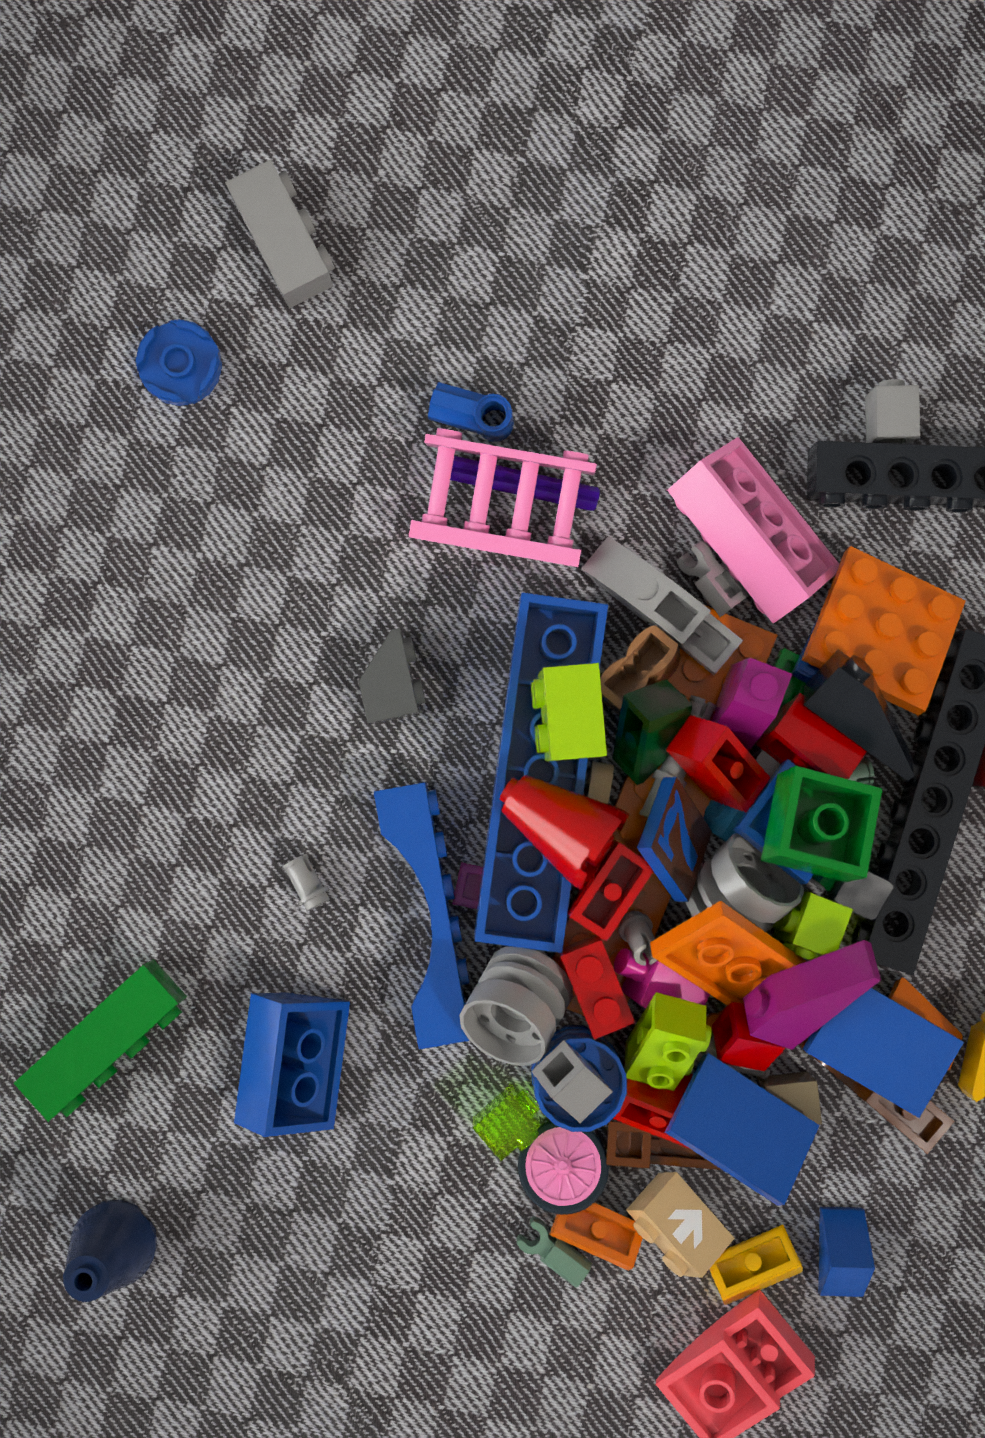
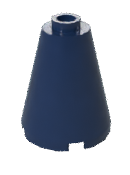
(108, 1250)

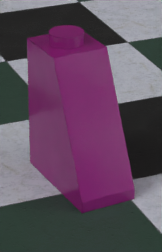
(750, 699)

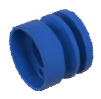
(605, 1062)

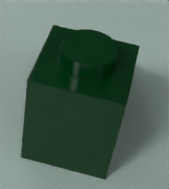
(647, 727)

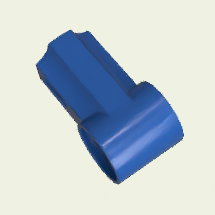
(467, 409)

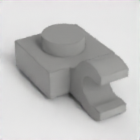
(715, 582)

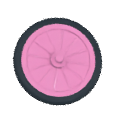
(563, 1169)

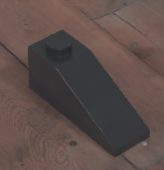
(852, 702)

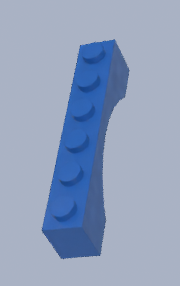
(408, 824)

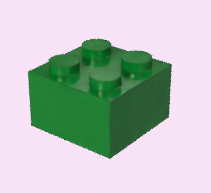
(821, 824)

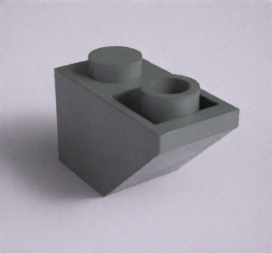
(388, 682)

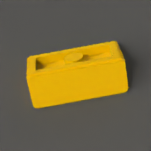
(755, 1265)

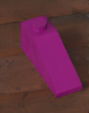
(808, 995)

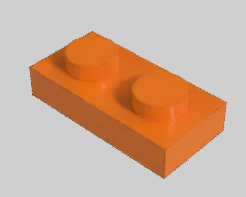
(600, 1234)

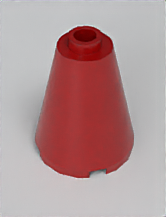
(563, 825)

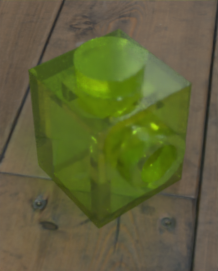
(508, 1122)

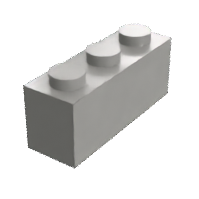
(281, 232)

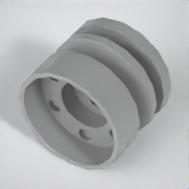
(745, 884)
(516, 1006)

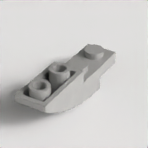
(662, 604)

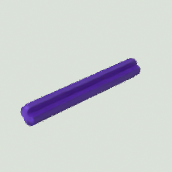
(507, 480)

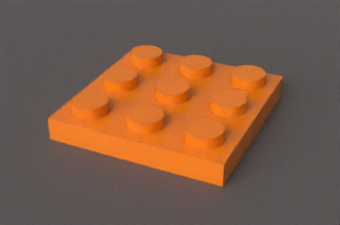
(888, 622)

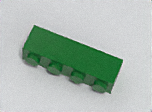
(101, 1039)

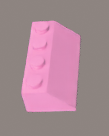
(754, 529)

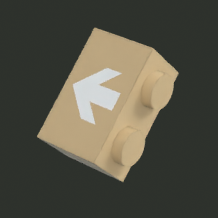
(679, 1225)

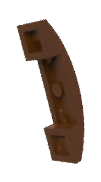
(639, 1149)

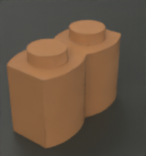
(648, 660)

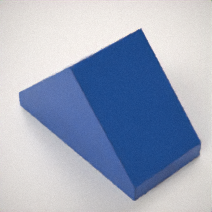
(844, 1252)

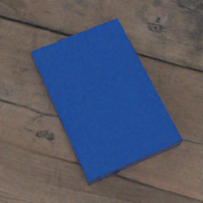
(886, 1050)
(742, 1129)

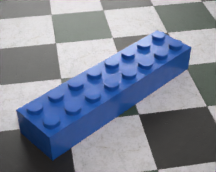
(521, 892)

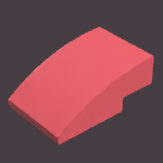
(737, 1370)

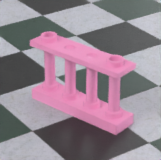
(517, 539)

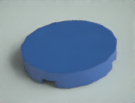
(179, 362)

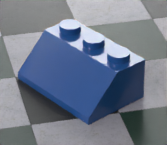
(291, 1063)

